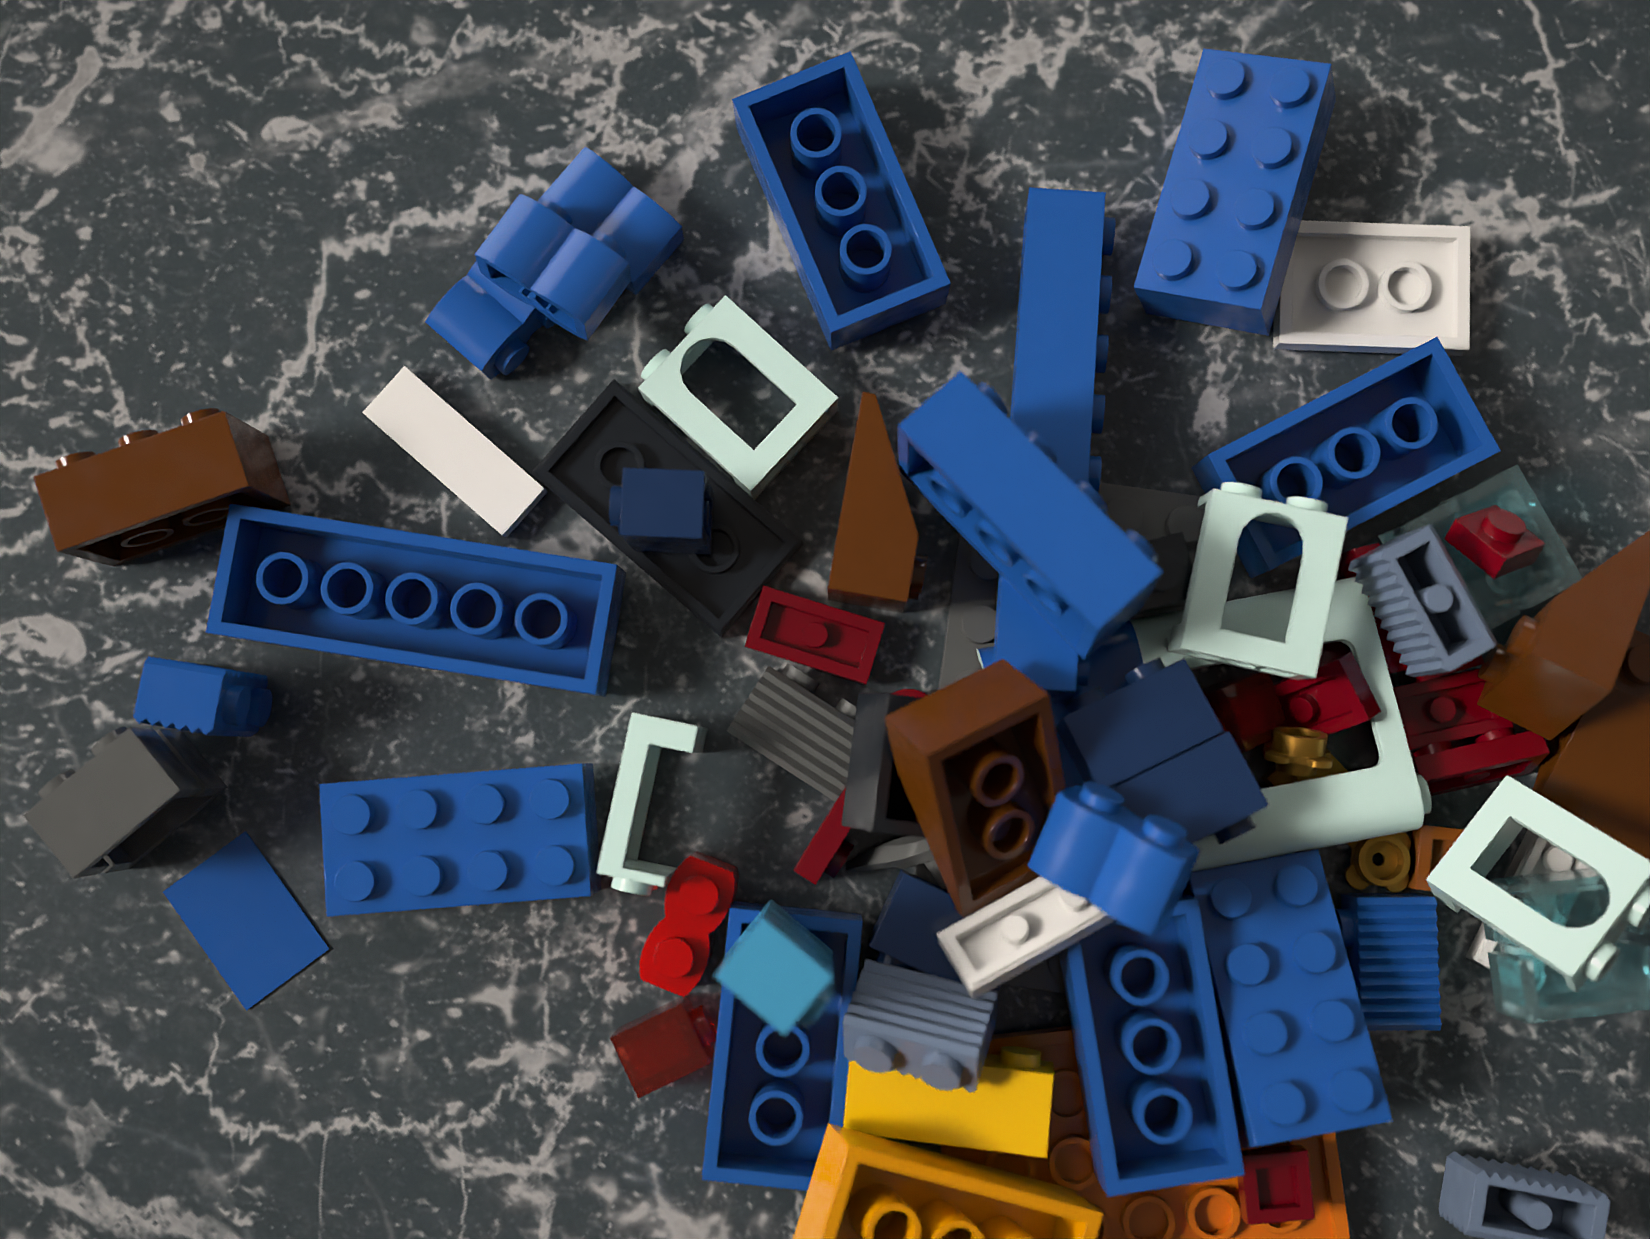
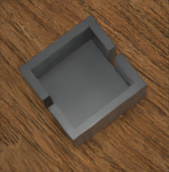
(123, 800)

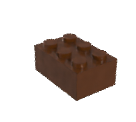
(159, 488)

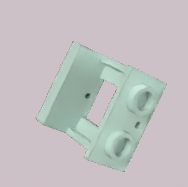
(728, 323)
(1222, 525)
(632, 799)
(1572, 952)

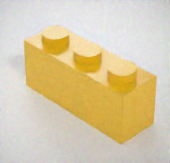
(1002, 1115)

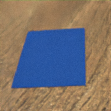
(246, 920)

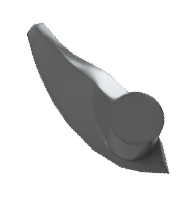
(899, 854)

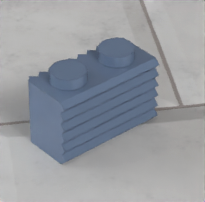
(1423, 603)
(919, 1026)
(1519, 1202)

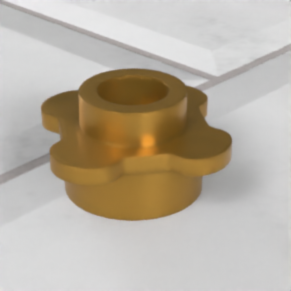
(1298, 750)
(1390, 873)

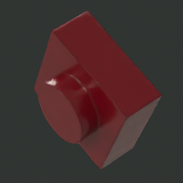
(1495, 541)
(1275, 1185)

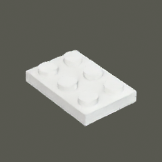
(1375, 288)

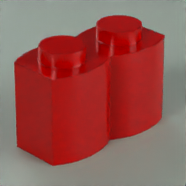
(685, 938)

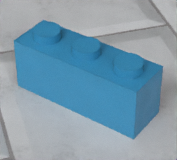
(780, 970)

